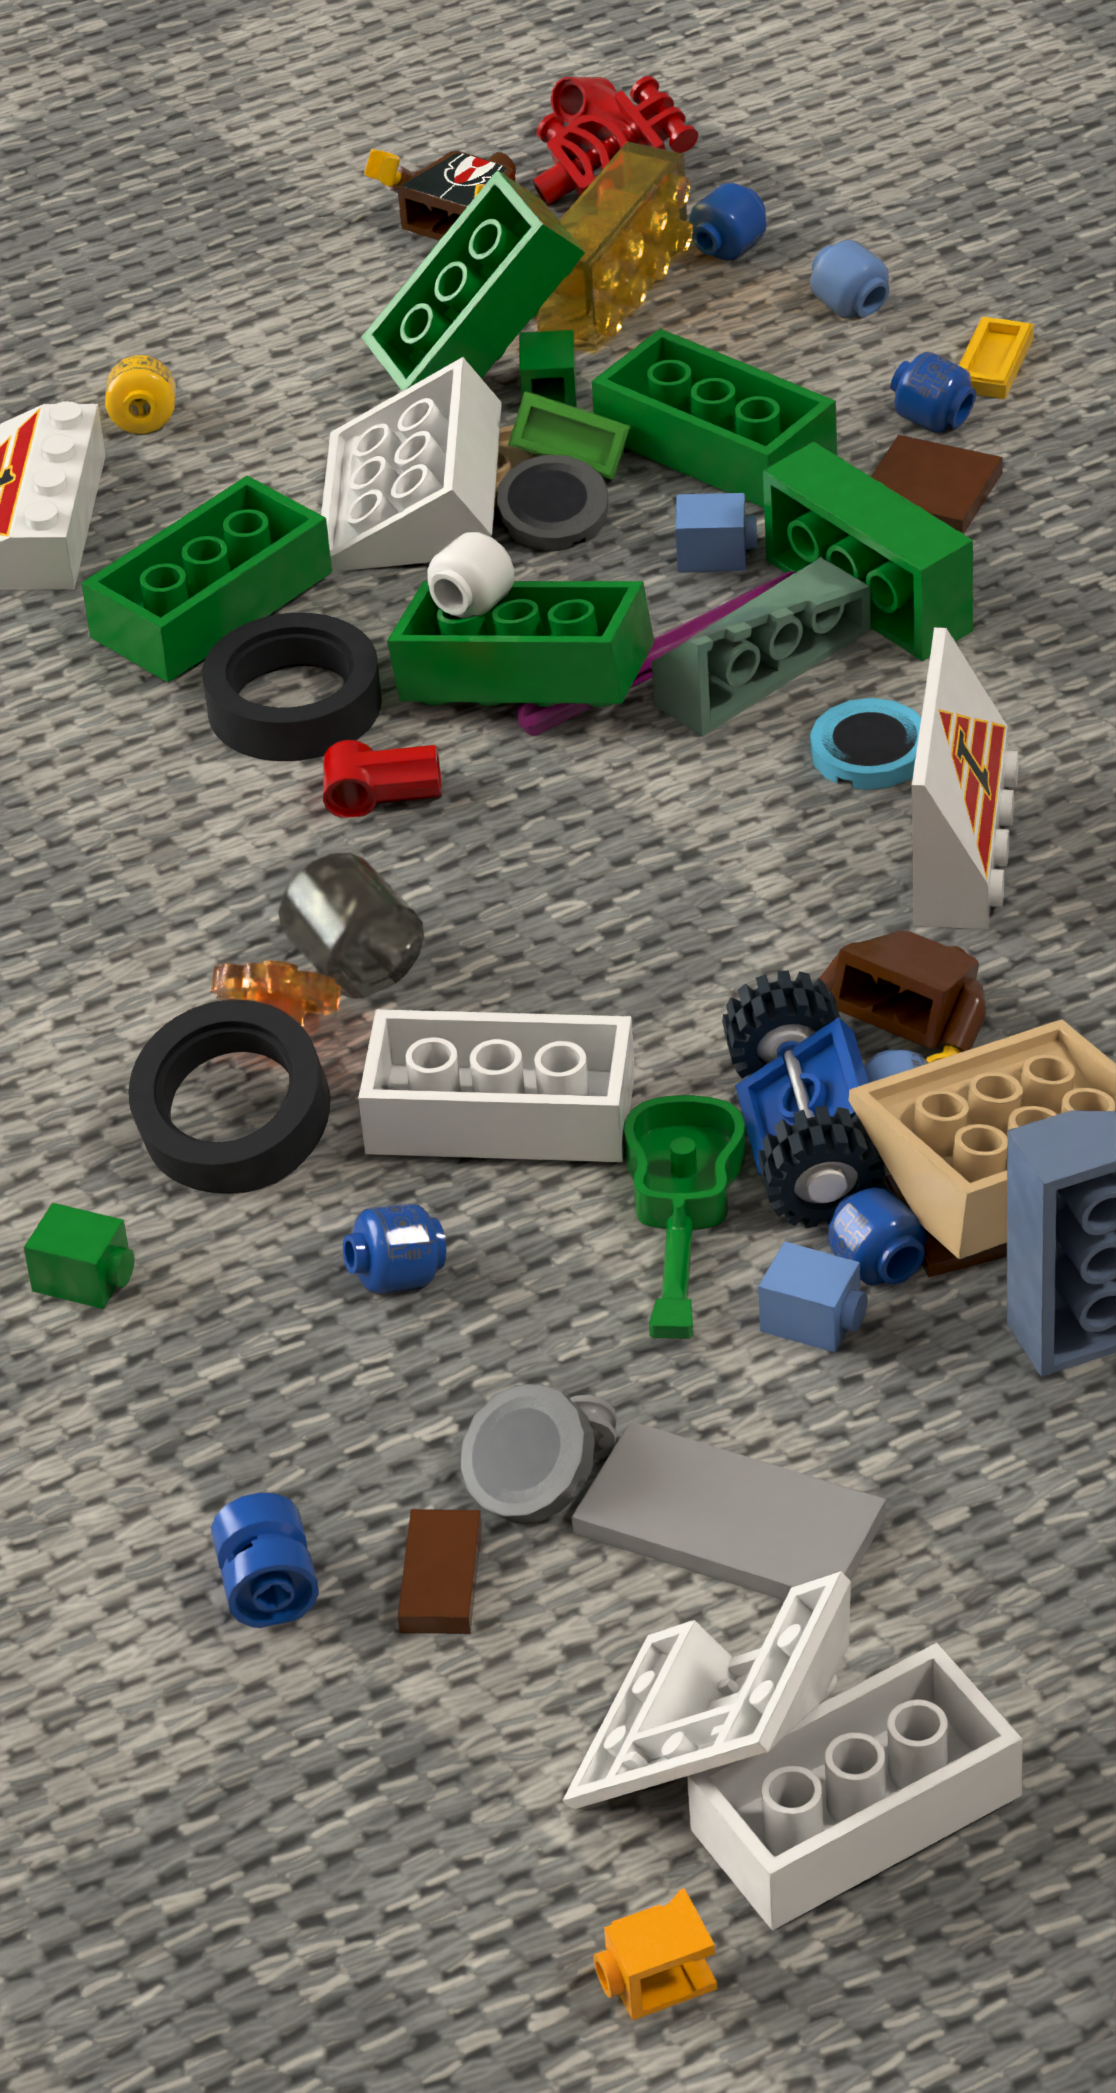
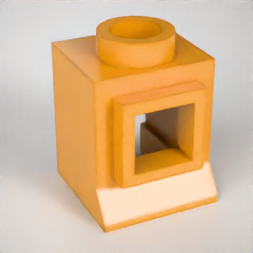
(656, 1957)

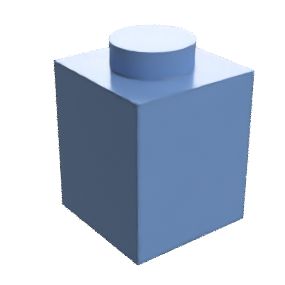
(713, 532)
(811, 1297)

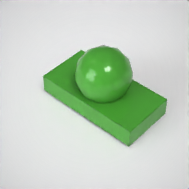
(565, 430)

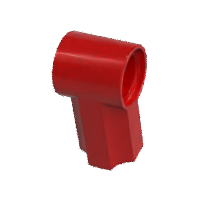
(585, 96)
(361, 777)

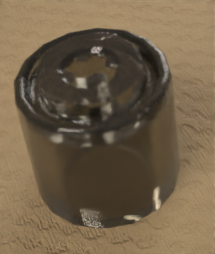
(351, 924)

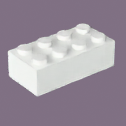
(497, 1085)
(857, 1786)

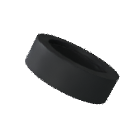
(283, 642)
(213, 1032)

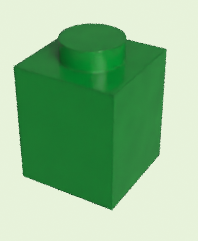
(548, 365)
(78, 1256)

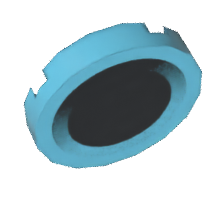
(866, 743)

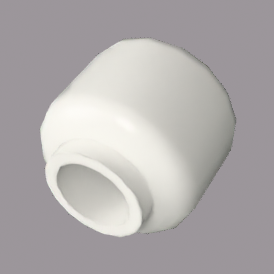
(470, 575)

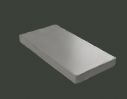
(725, 1513)

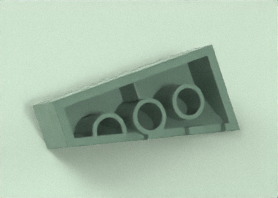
(761, 646)

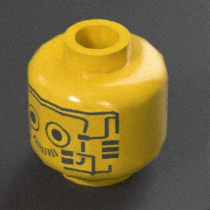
(140, 394)

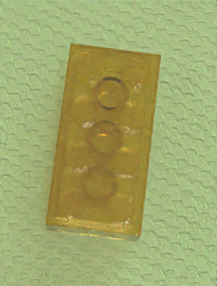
(631, 231)

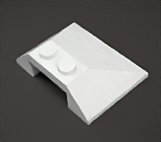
(701, 1708)

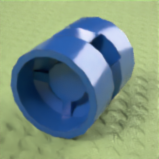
(264, 1560)

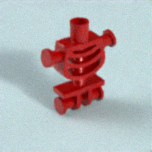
(578, 146)

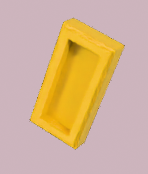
(996, 355)

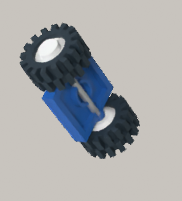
(797, 1096)

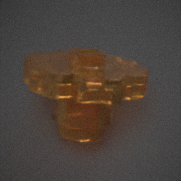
(277, 985)

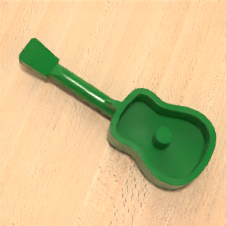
(682, 1164)

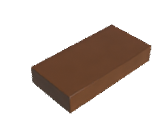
(440, 1571)

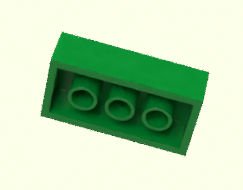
(475, 286)
(711, 413)
(907, 556)
(206, 577)
(534, 646)

